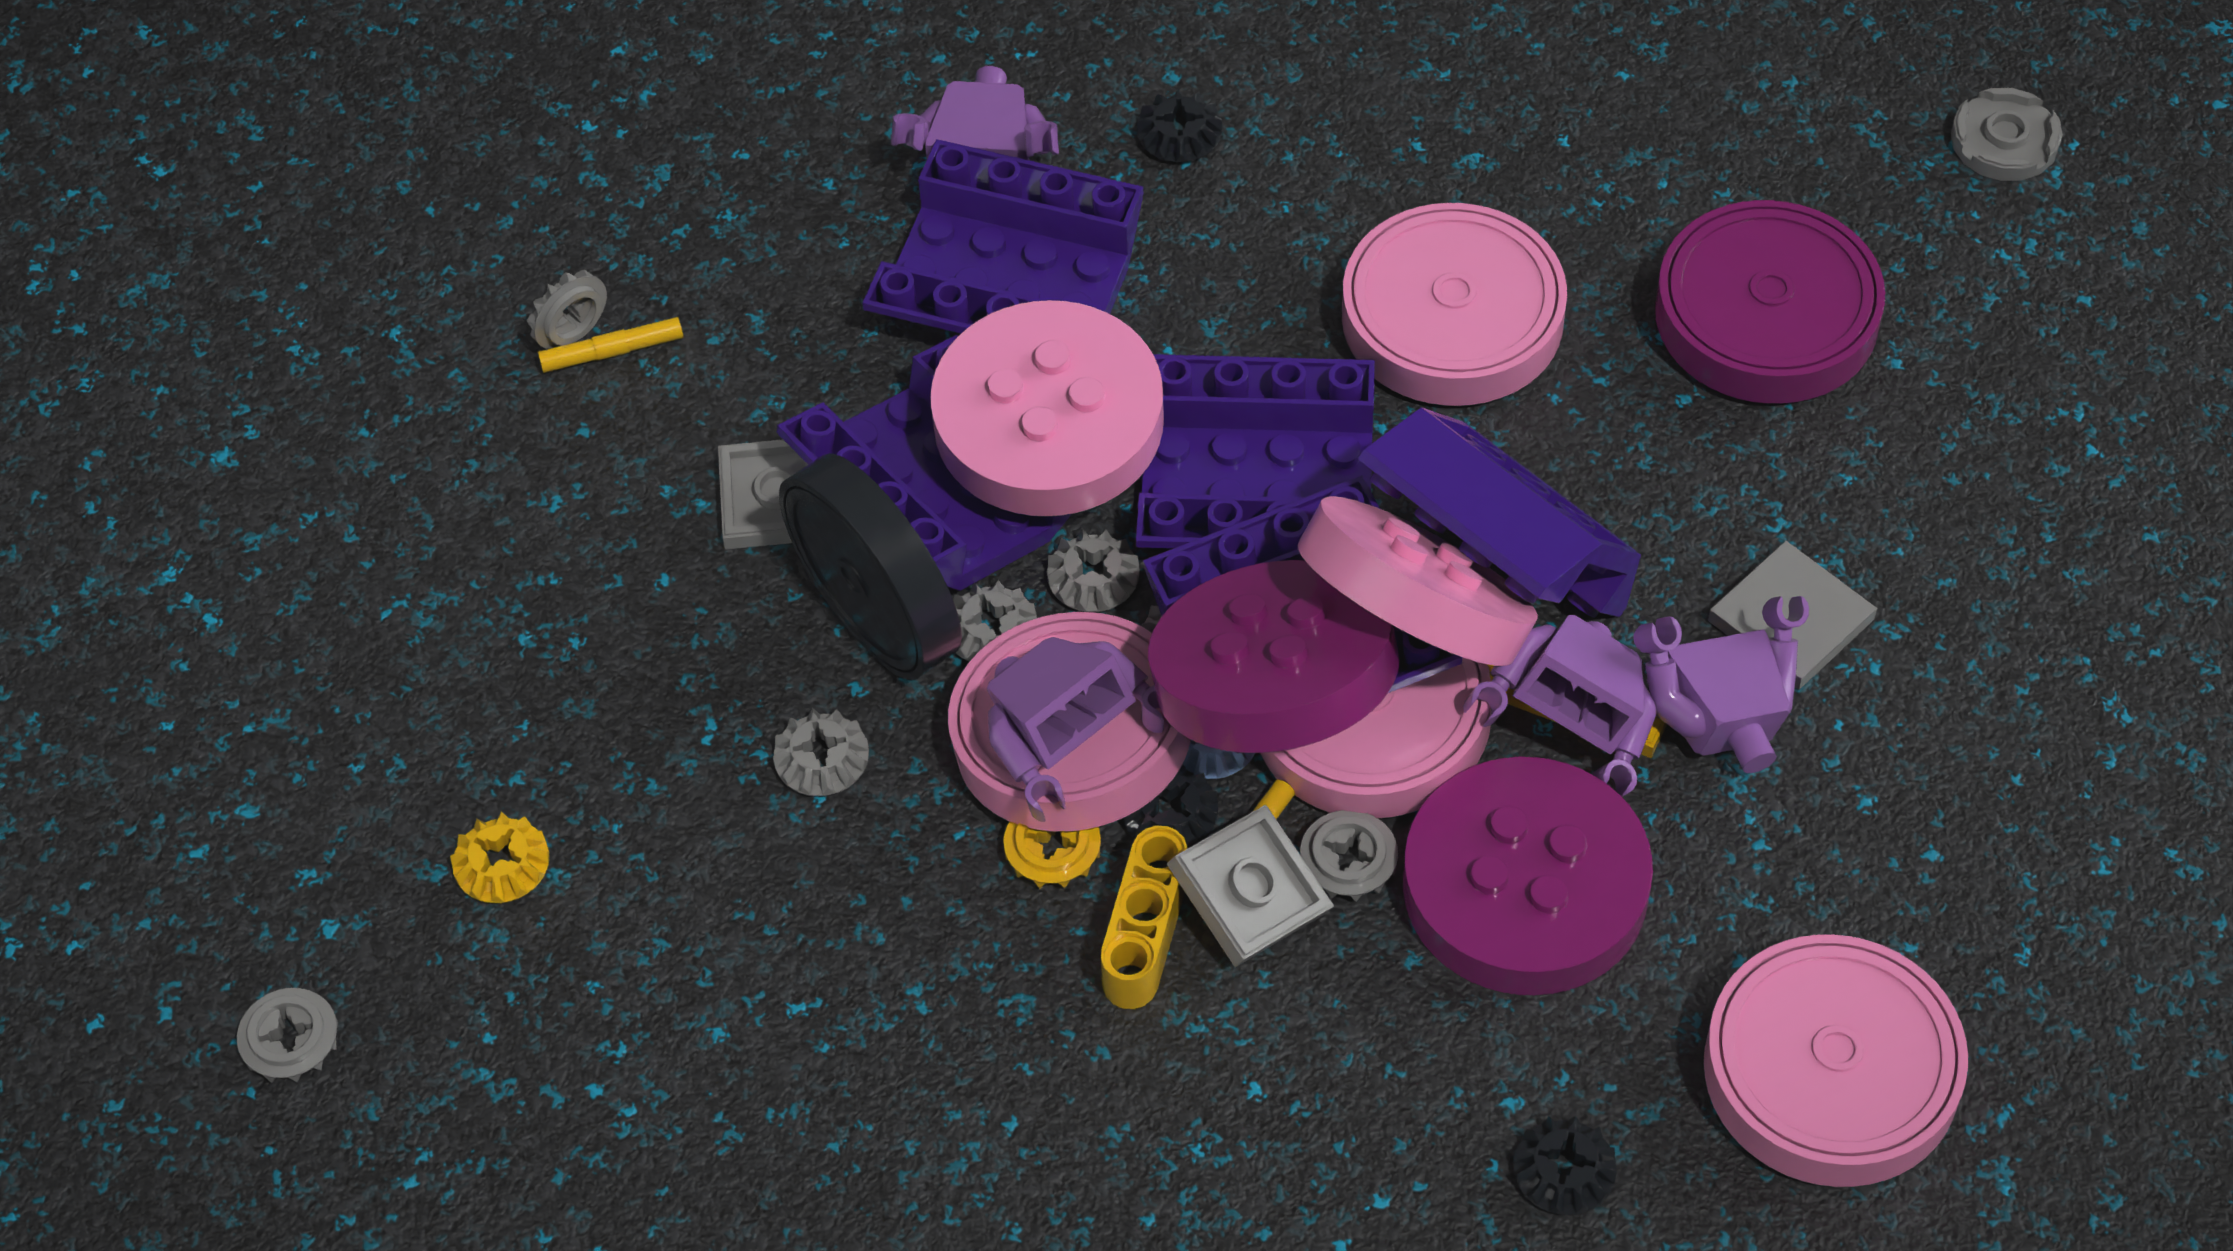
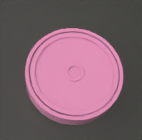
(1454, 303)
(1047, 408)
(1416, 581)
(1395, 752)
(1102, 777)
(1835, 1060)

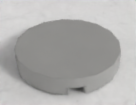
(2006, 134)

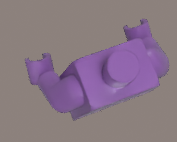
(980, 116)
(1583, 684)
(1728, 687)
(1057, 702)

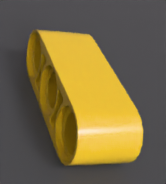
(1136, 941)

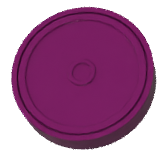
(1769, 301)
(1269, 660)
(1527, 875)

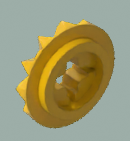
(1028, 858)
(505, 879)

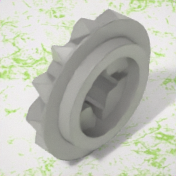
(585, 301)
(1093, 591)
(1003, 603)
(846, 754)
(1336, 834)
(265, 1023)

